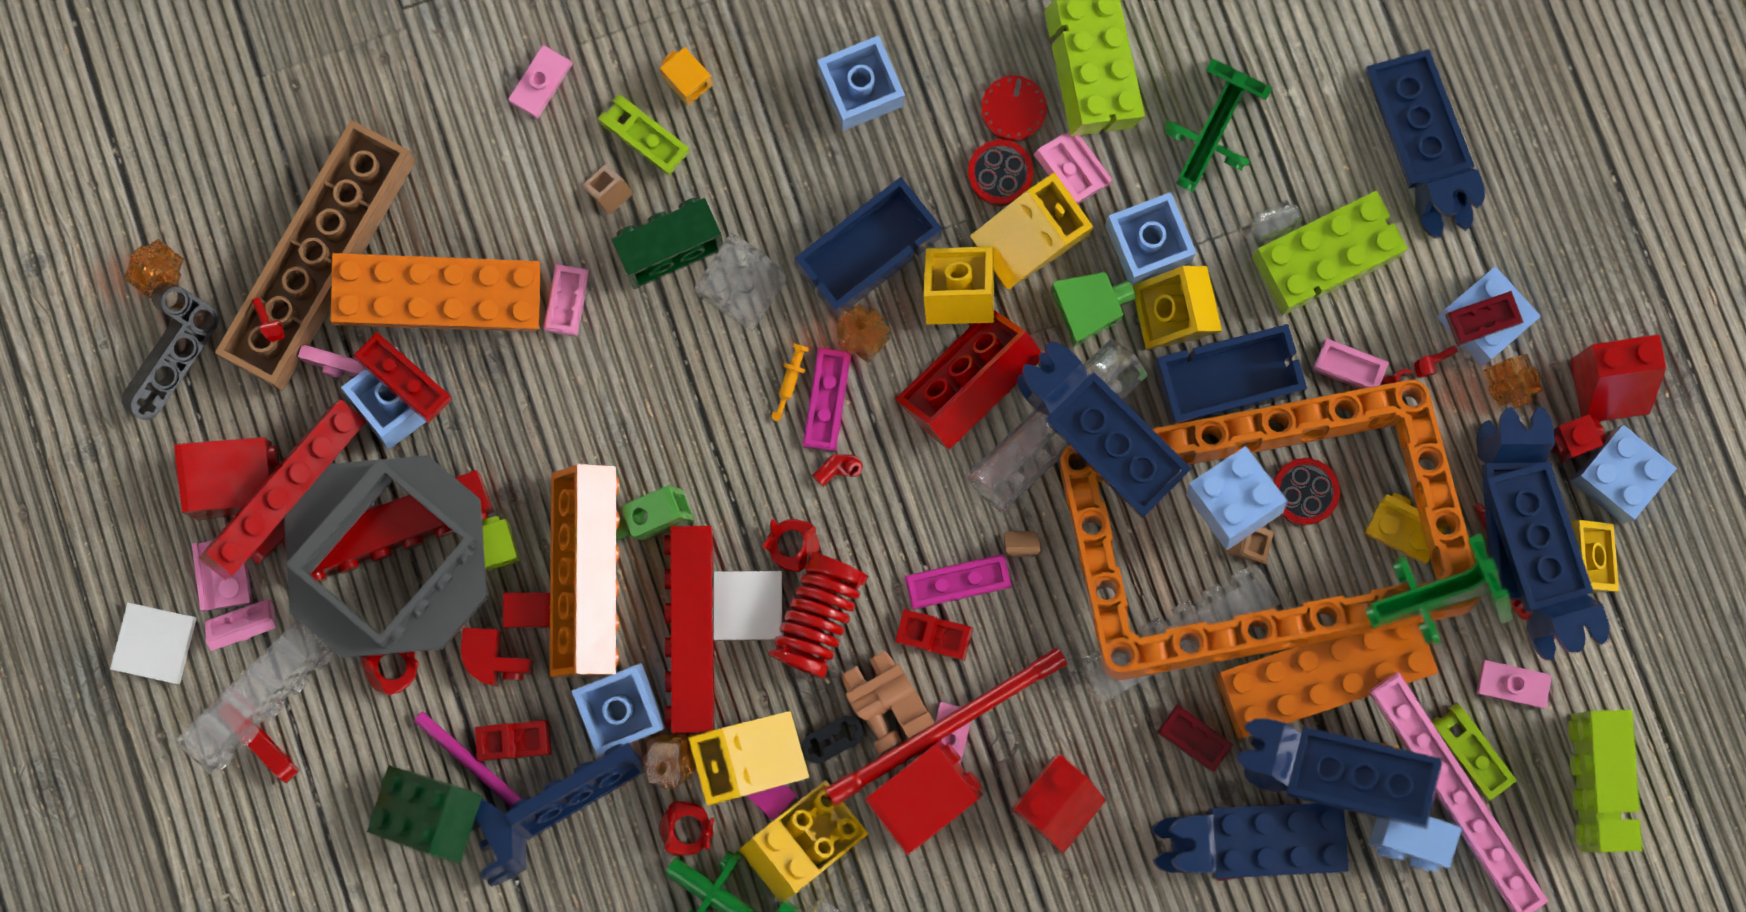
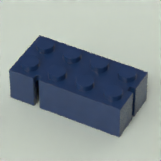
(868, 247)
(1229, 375)

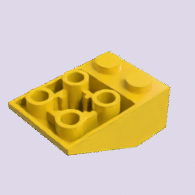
(1033, 231)
(748, 758)
(802, 843)

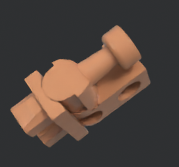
(884, 693)

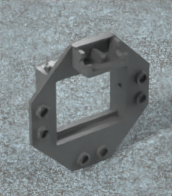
(329, 513)

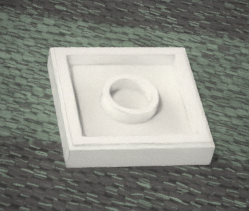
(747, 605)
(153, 643)

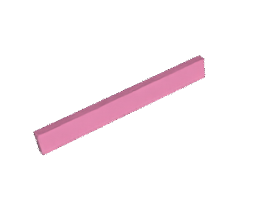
(1459, 796)

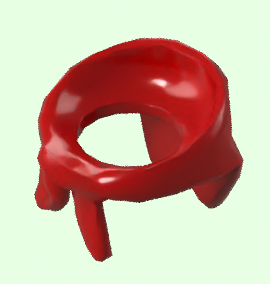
(810, 544)
(384, 685)
(668, 820)

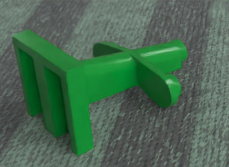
(1216, 124)
(1473, 583)
(712, 892)

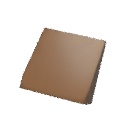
(607, 189)
(1021, 544)
(1254, 547)

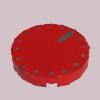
(1013, 108)

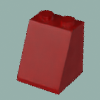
(1619, 377)
(222, 474)
(925, 796)
(1059, 803)

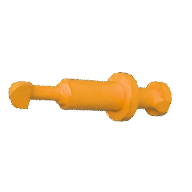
(790, 379)

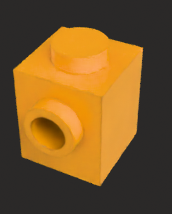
(685, 75)

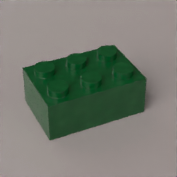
(668, 242)
(424, 813)

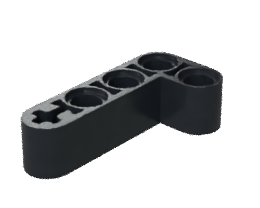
(164, 354)

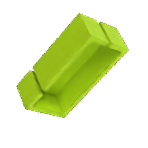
(1094, 65)
(1329, 252)
(1605, 780)

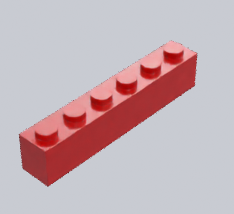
(282, 490)
(392, 526)
(692, 630)

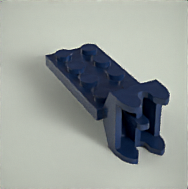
(1427, 140)
(1102, 428)
(1505, 452)
(1545, 560)
(1342, 772)
(559, 800)
(1256, 841)

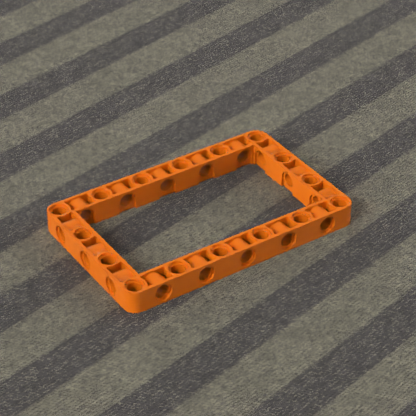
(1303, 423)

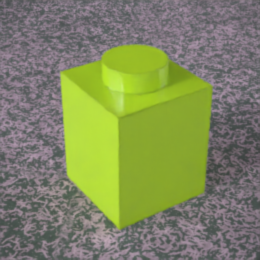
(499, 544)

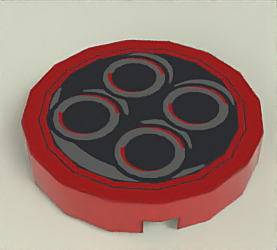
(1000, 172)
(1309, 489)

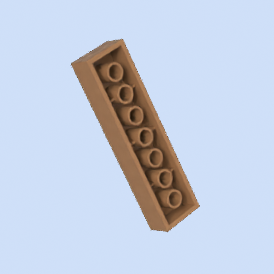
(296, 281)

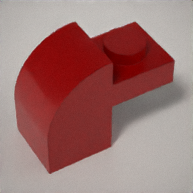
(482, 657)

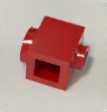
(1578, 438)

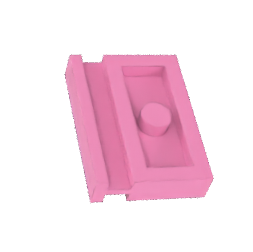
(1074, 166)
(215, 591)

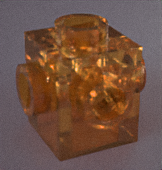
(152, 266)
(862, 332)
(1513, 381)
(669, 760)

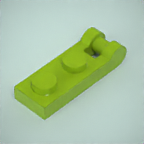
(644, 135)
(1474, 753)

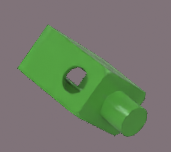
(1090, 304)
(664, 509)

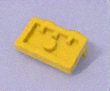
(1400, 527)

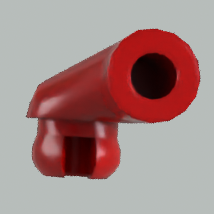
(838, 465)

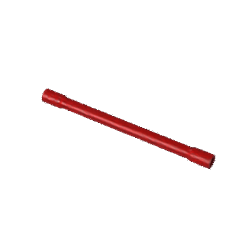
(854, 782)

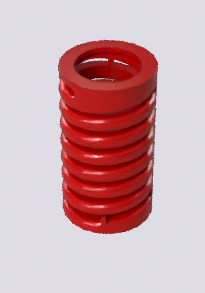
(805, 617)

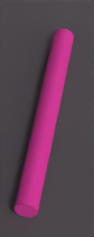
(467, 759)

